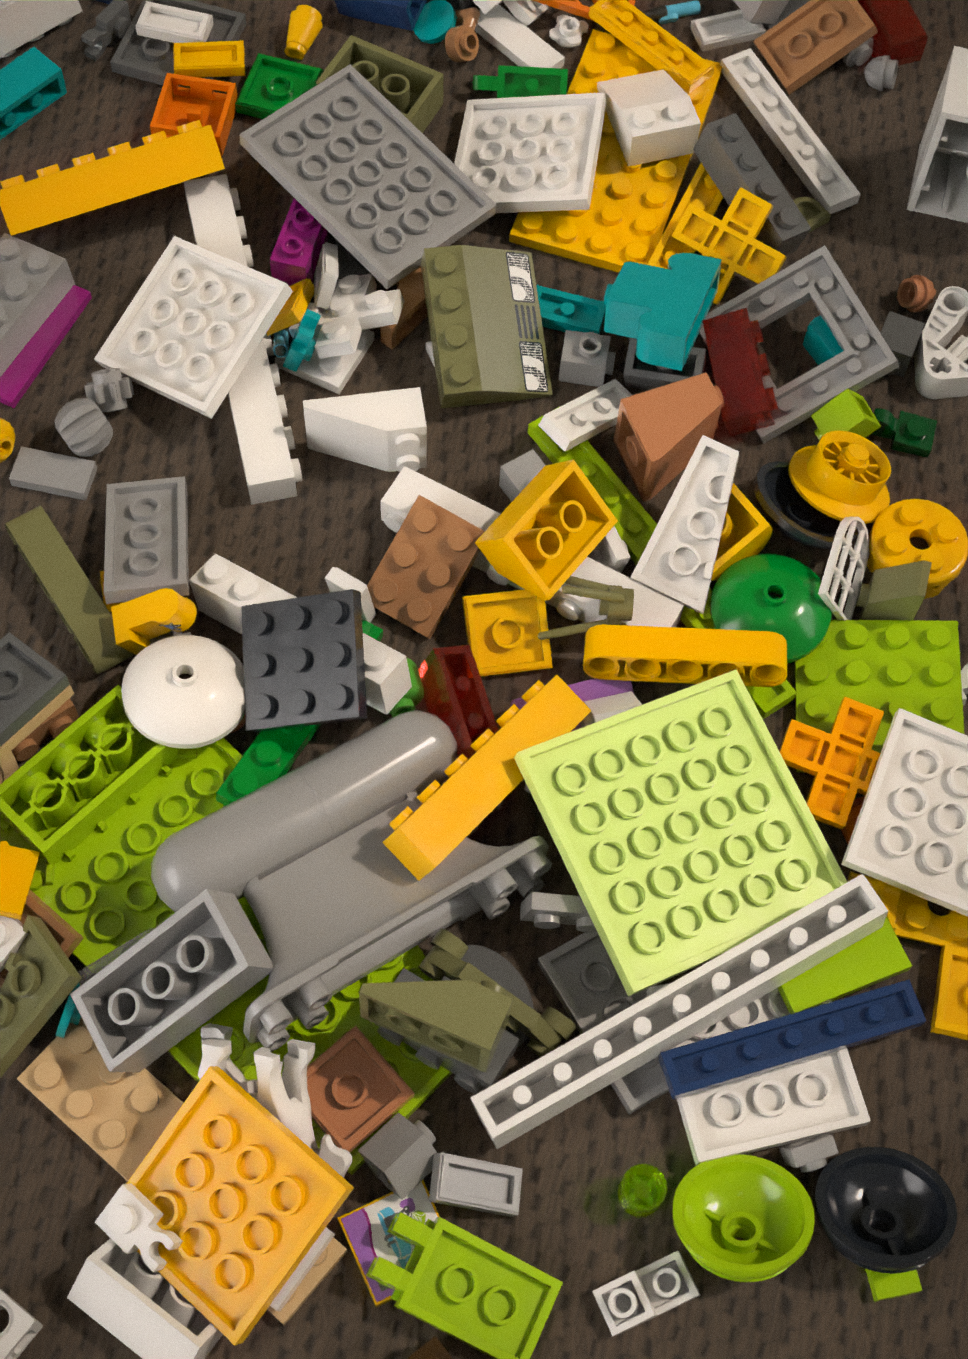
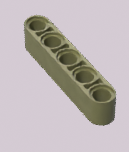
(67, 588)

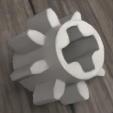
(109, 389)

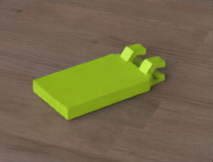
(468, 1288)

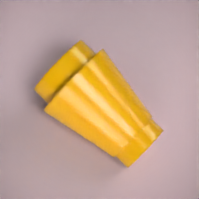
(302, 30)

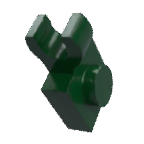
(908, 432)

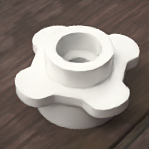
(568, 31)

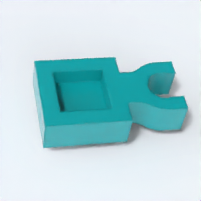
(302, 344)

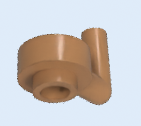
(462, 40)

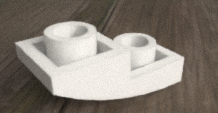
(646, 1293)

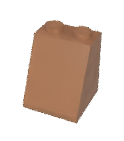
(662, 429)

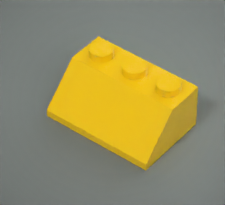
(547, 530)

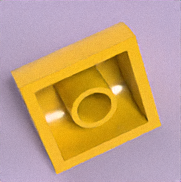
(743, 533)

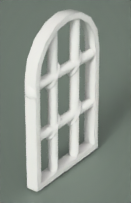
(860, 560)

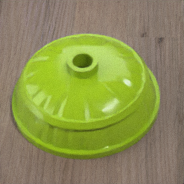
(748, 1201)

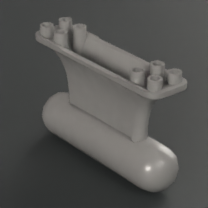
(323, 879)

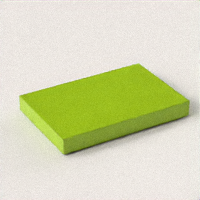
(848, 971)

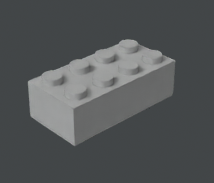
(30, 290)
(172, 981)

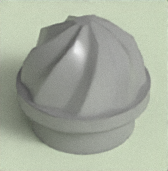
(881, 72)

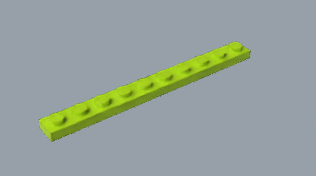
(635, 529)

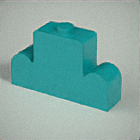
(662, 306)

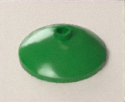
(743, 601)

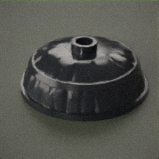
(888, 1193)

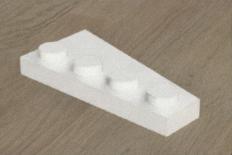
(688, 535)

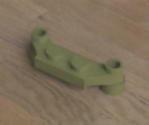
(544, 1030)

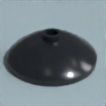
(790, 511)

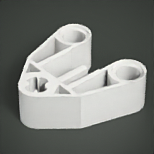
(937, 370)

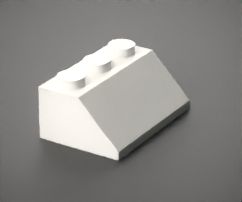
(141, 1307)

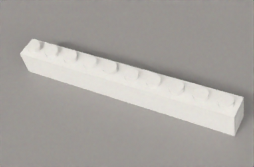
(253, 397)
(679, 1011)

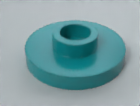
(435, 21)
(69, 1015)

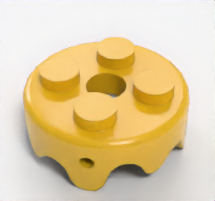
(924, 519)

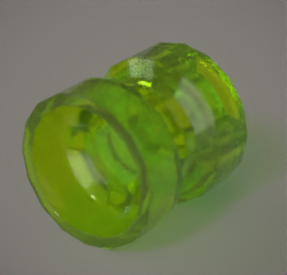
(648, 1186)

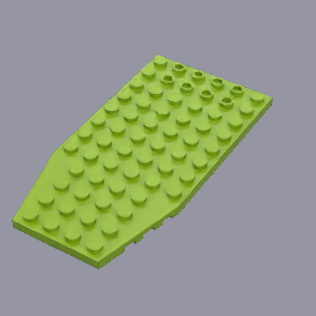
(98, 813)

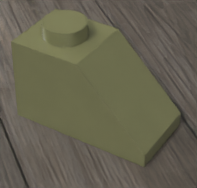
(894, 592)

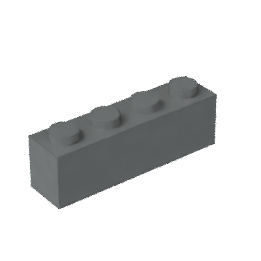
(737, 162)

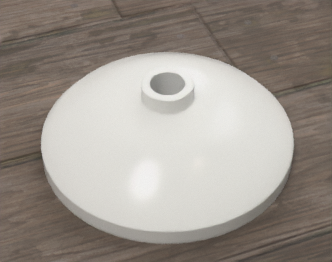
(184, 710)

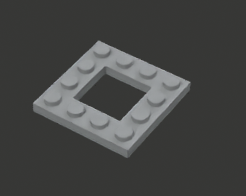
(864, 348)

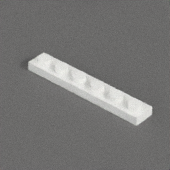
(789, 131)

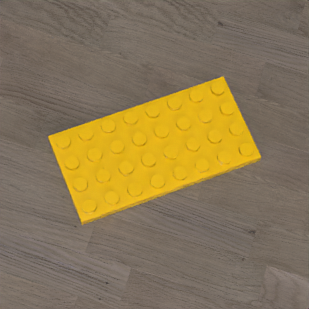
(627, 202)

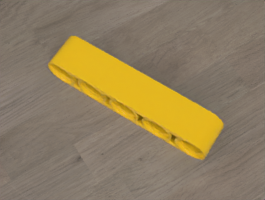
(684, 654)

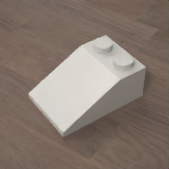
(650, 117)
(370, 428)

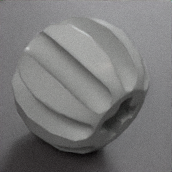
(83, 427)

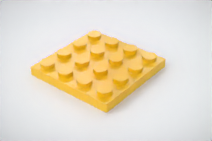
(239, 1199)

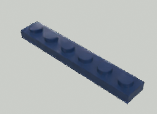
(790, 1039)

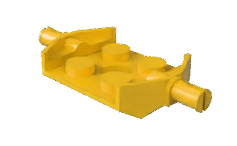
(915, 921)

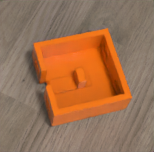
(199, 102)

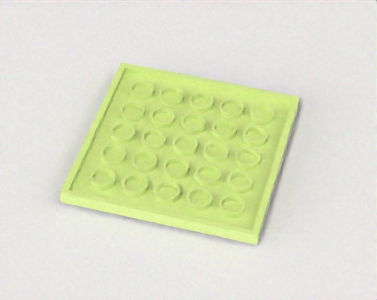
(679, 828)

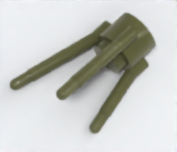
(613, 602)

